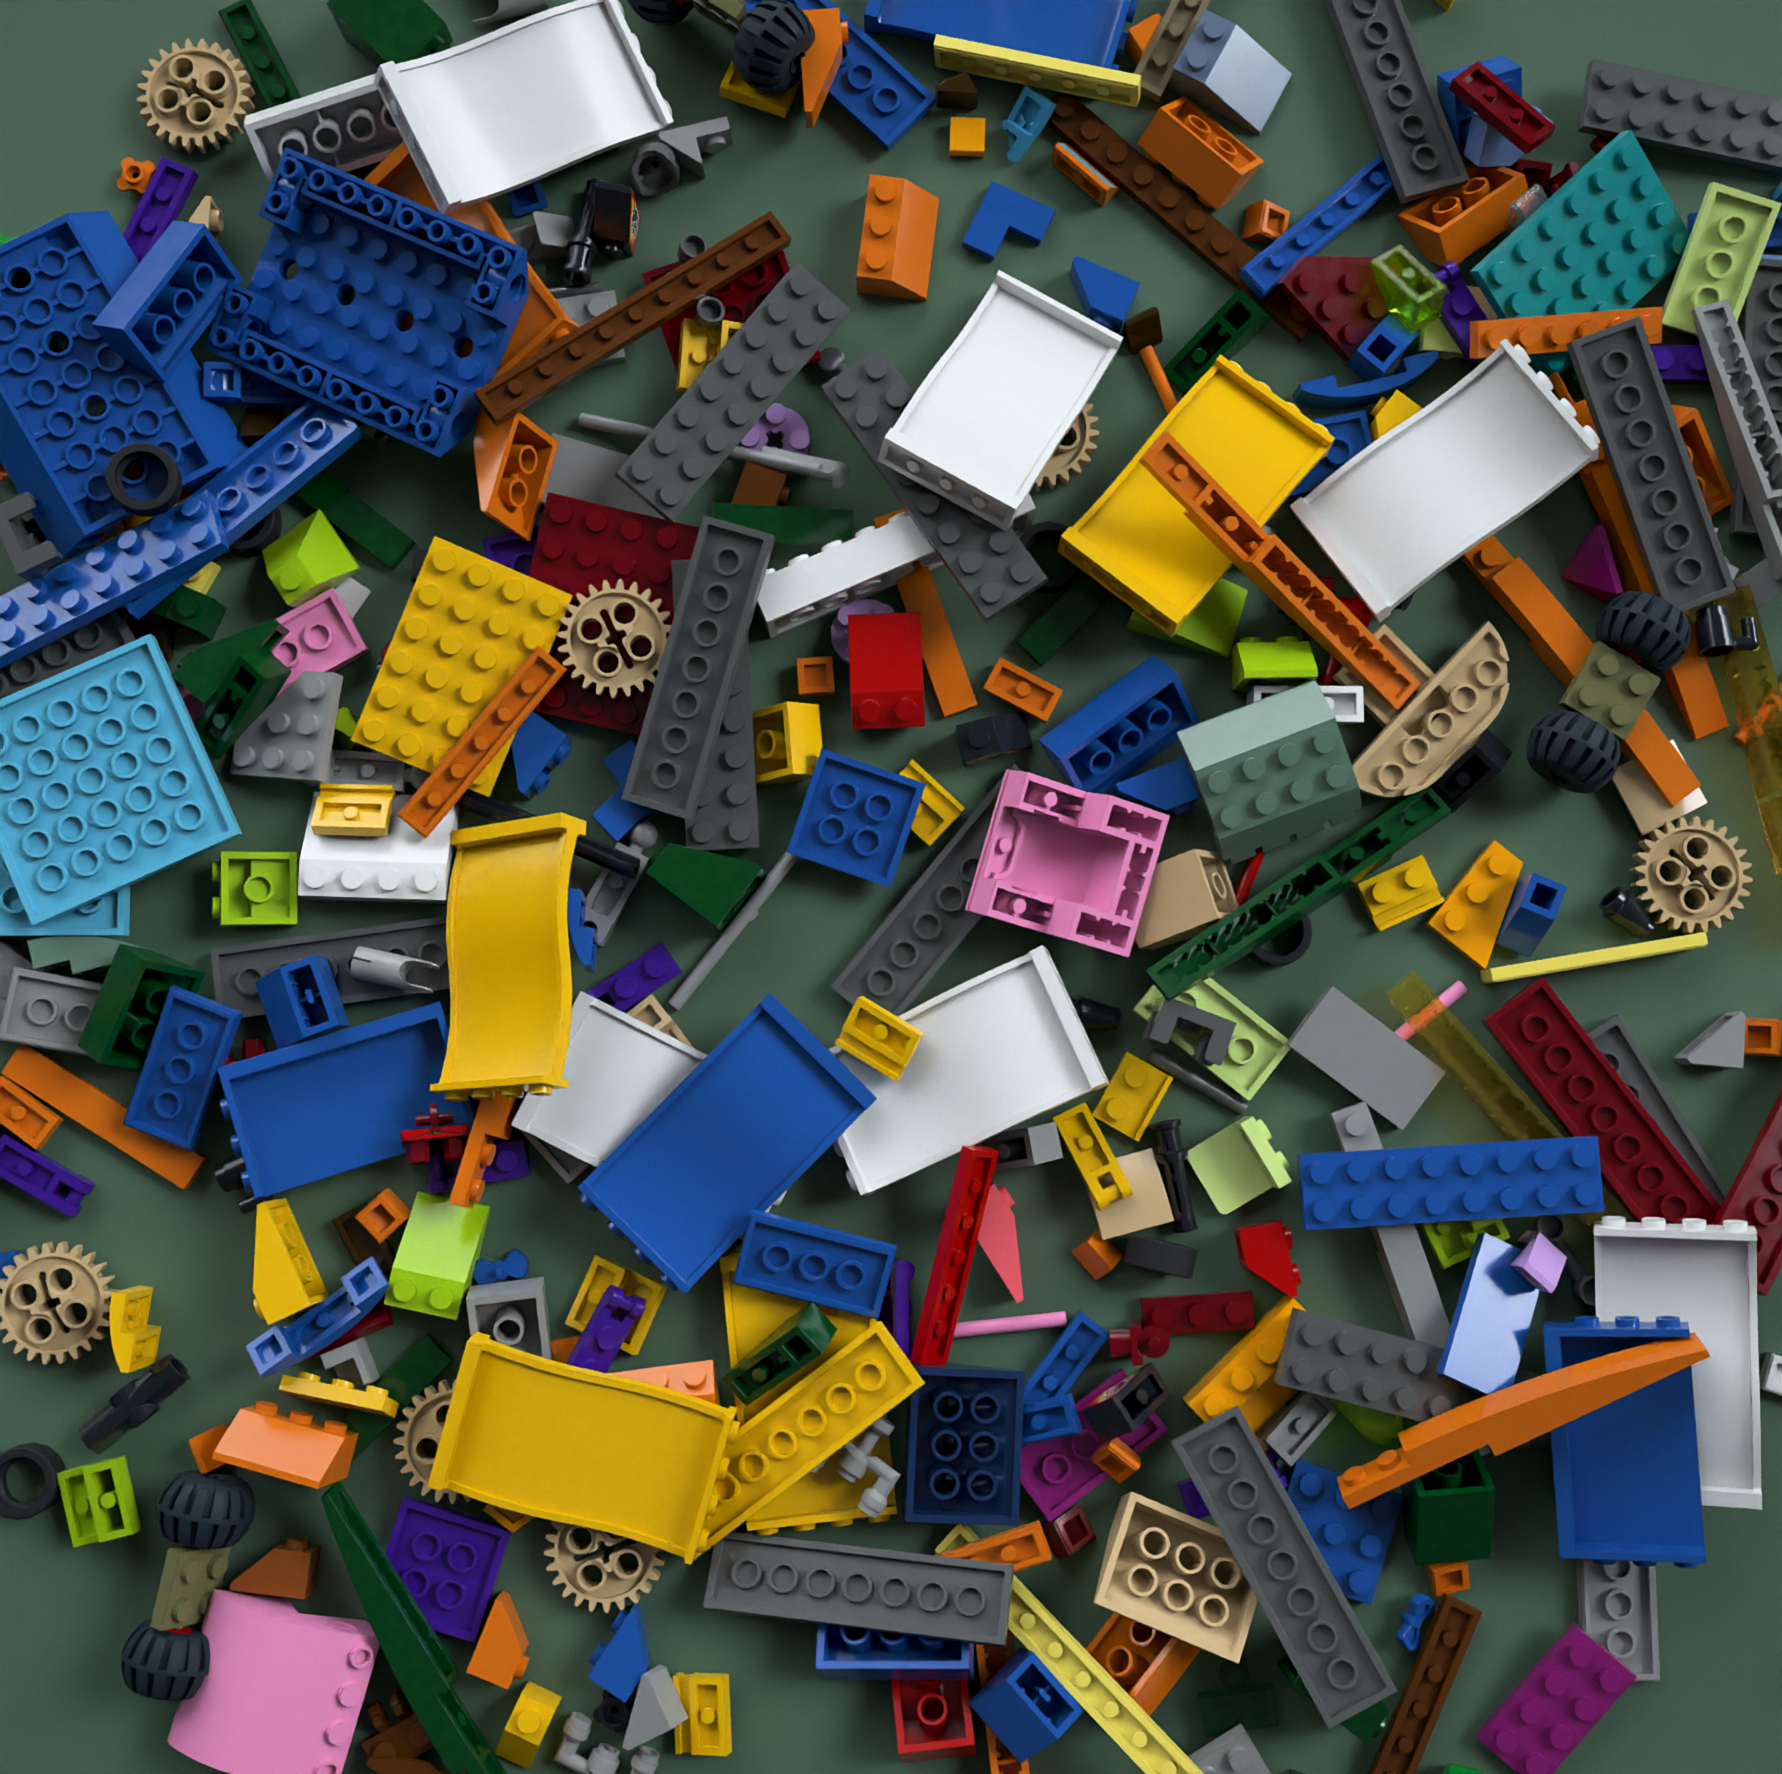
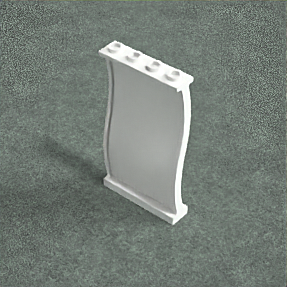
(523, 101)
(1000, 400)
(1446, 479)
(985, 1064)
(615, 1078)
(1712, 1284)

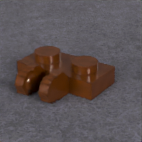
(399, 1739)

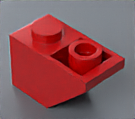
(1265, 1252)

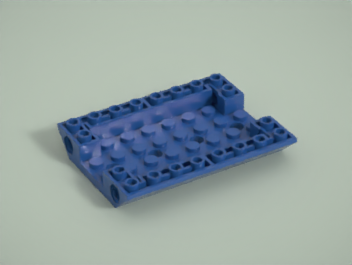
(400, 264)
(44, 395)

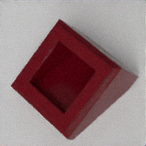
(1535, 171)
(1068, 1532)

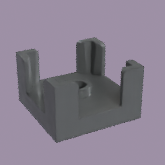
(21, 538)
(1215, 1029)

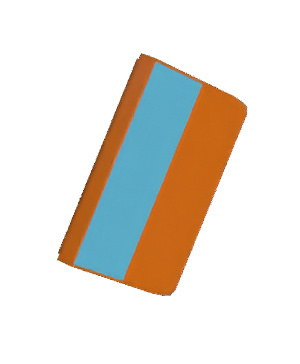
(1083, 173)

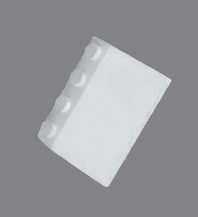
(379, 868)

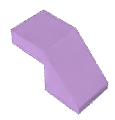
(1539, 1261)

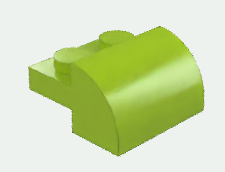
(99, 1501)

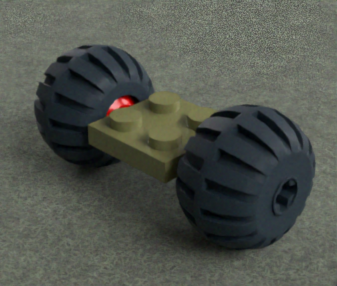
(767, 38)
(1635, 641)
(207, 1515)

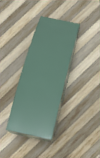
(83, 953)

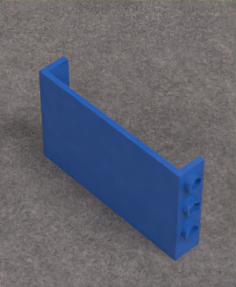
(336, 1099)
(1633, 1465)

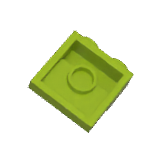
(255, 889)

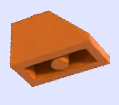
(501, 1646)

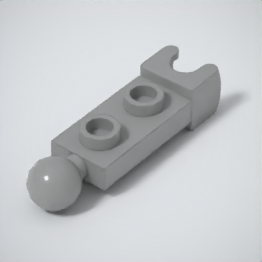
(371, 769)
(613, 889)

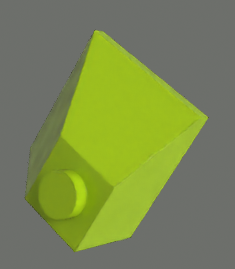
(308, 560)

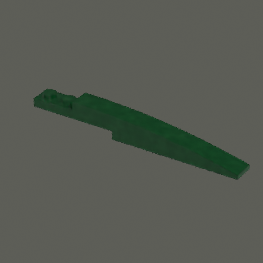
(1297, 894)
(408, 1641)

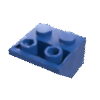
(1459, 113)
(302, 1001)
(1025, 1705)

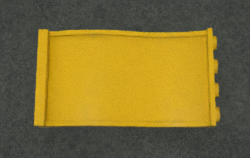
(1137, 532)
(509, 958)
(583, 1447)
(819, 1495)

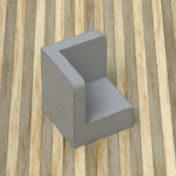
(352, 1363)

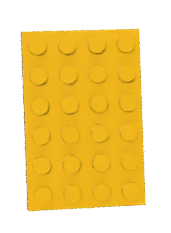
(452, 655)

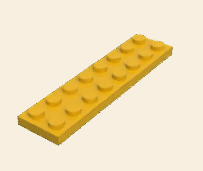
(810, 1425)

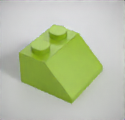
(1271, 663)

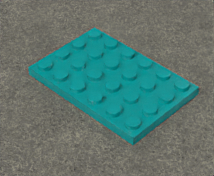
(1588, 246)

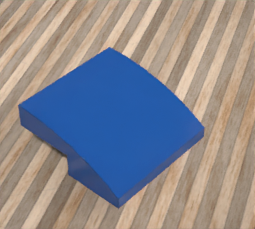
(583, 938)

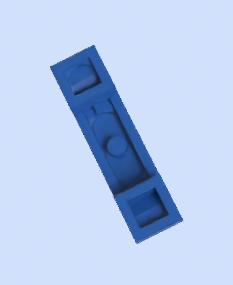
(240, 386)
(1326, 394)
(323, 1324)

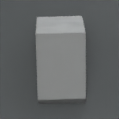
(1718, 1045)
(655, 1708)

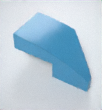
(1026, 121)

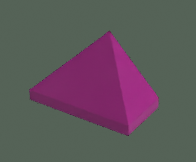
(1594, 566)

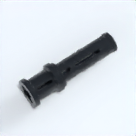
(581, 245)
(1172, 1157)

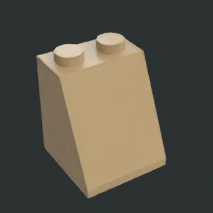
(1185, 898)

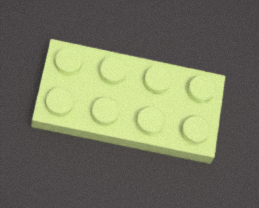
(1720, 254)
(1253, 1048)

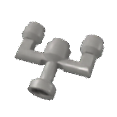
(856, 1461)
(602, 1759)

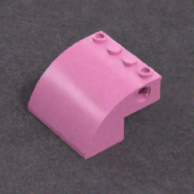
(1067, 862)
(276, 1688)

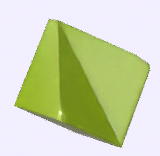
(344, 729)

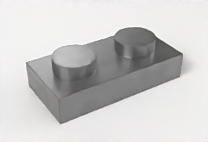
(1299, 1426)

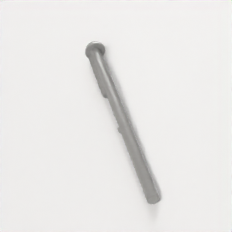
(768, 457)
(743, 917)

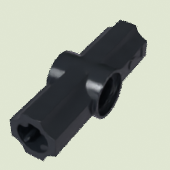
(134, 1404)

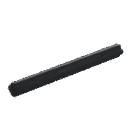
(585, 847)

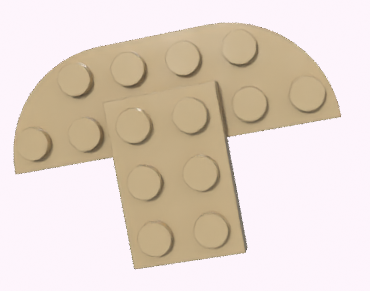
(1436, 719)

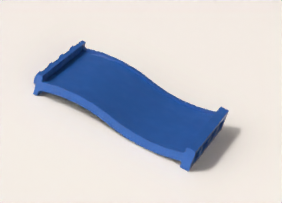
(1059, 29)
(726, 1143)

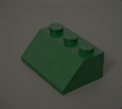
(132, 1003)

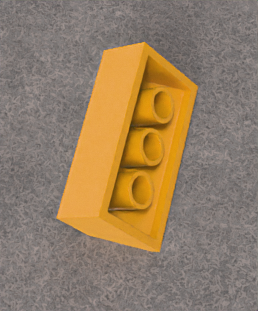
(1248, 1372)

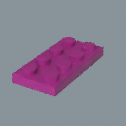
(1061, 1468)
(1556, 1704)

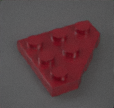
(1337, 298)

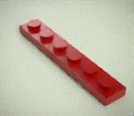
(954, 1255)

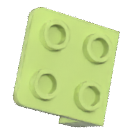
(1238, 1164)

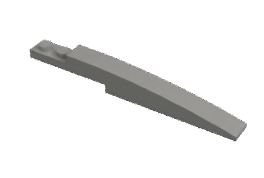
(1746, 422)
(1398, 1247)

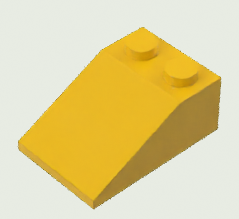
(283, 1267)

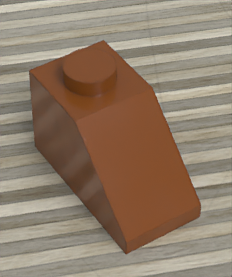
(284, 1572)

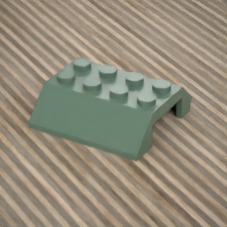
(1272, 771)

